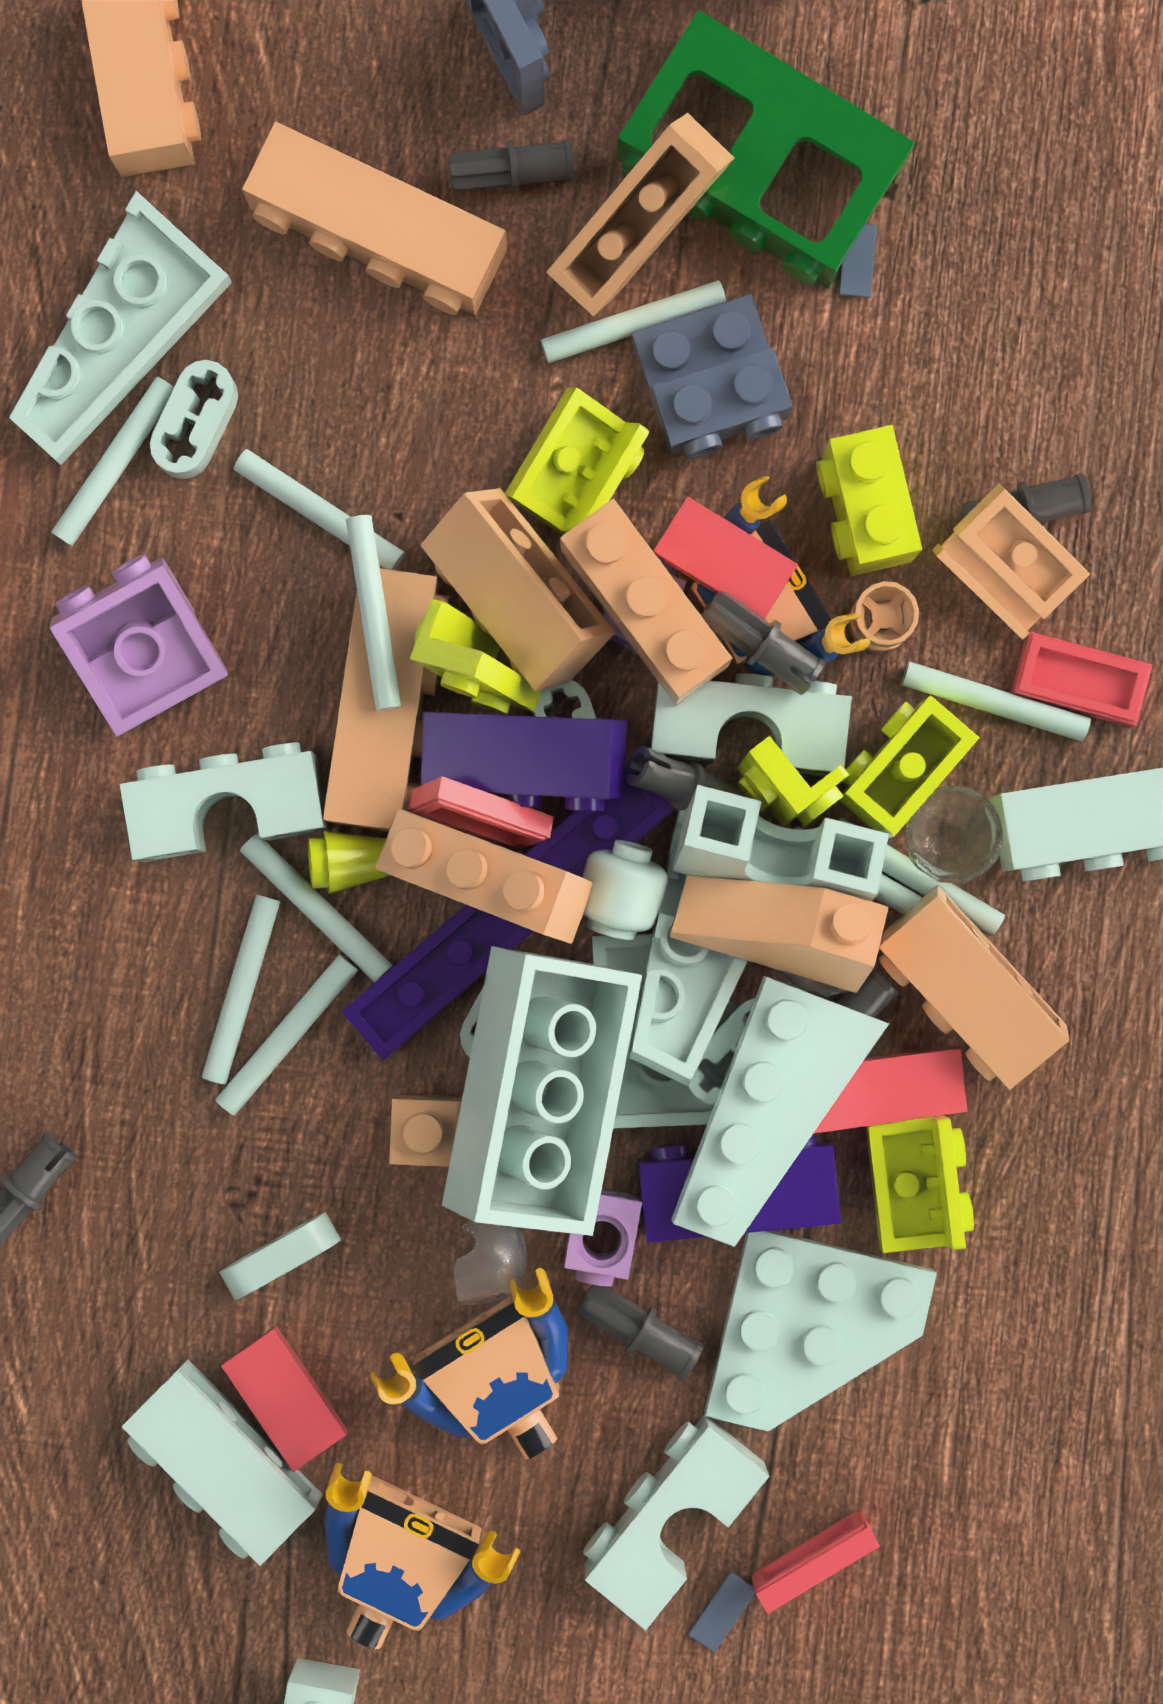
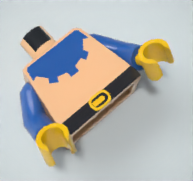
(797, 606)
(490, 1372)
(403, 1557)

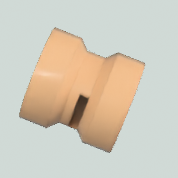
(891, 608)

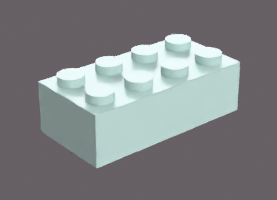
(541, 1092)

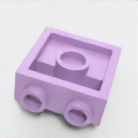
(136, 643)

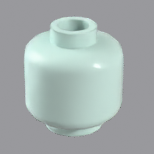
(624, 890)

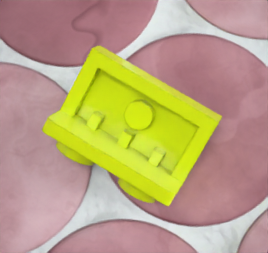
(576, 462)
(467, 662)
(781, 788)
(918, 1184)

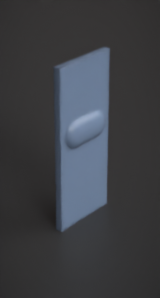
(859, 265)
(722, 1612)

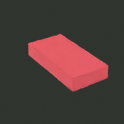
(724, 557)
(1081, 679)
(480, 813)
(284, 1398)
(813, 1561)

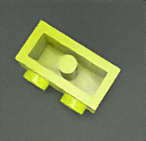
(869, 501)
(908, 767)

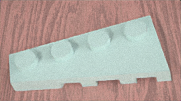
(132, 312)
(681, 990)
(775, 1094)

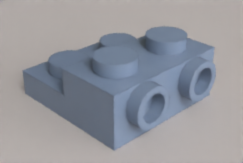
(516, 45)
(712, 377)

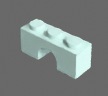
(805, 727)
(169, 808)
(731, 841)
(703, 1472)

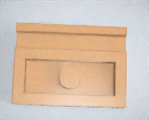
(1011, 561)

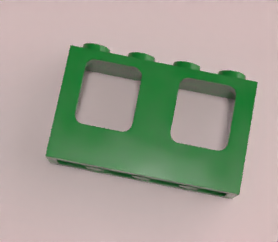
(784, 112)

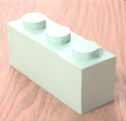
(1081, 821)
(221, 1464)

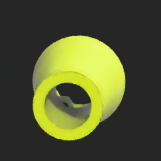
(343, 860)

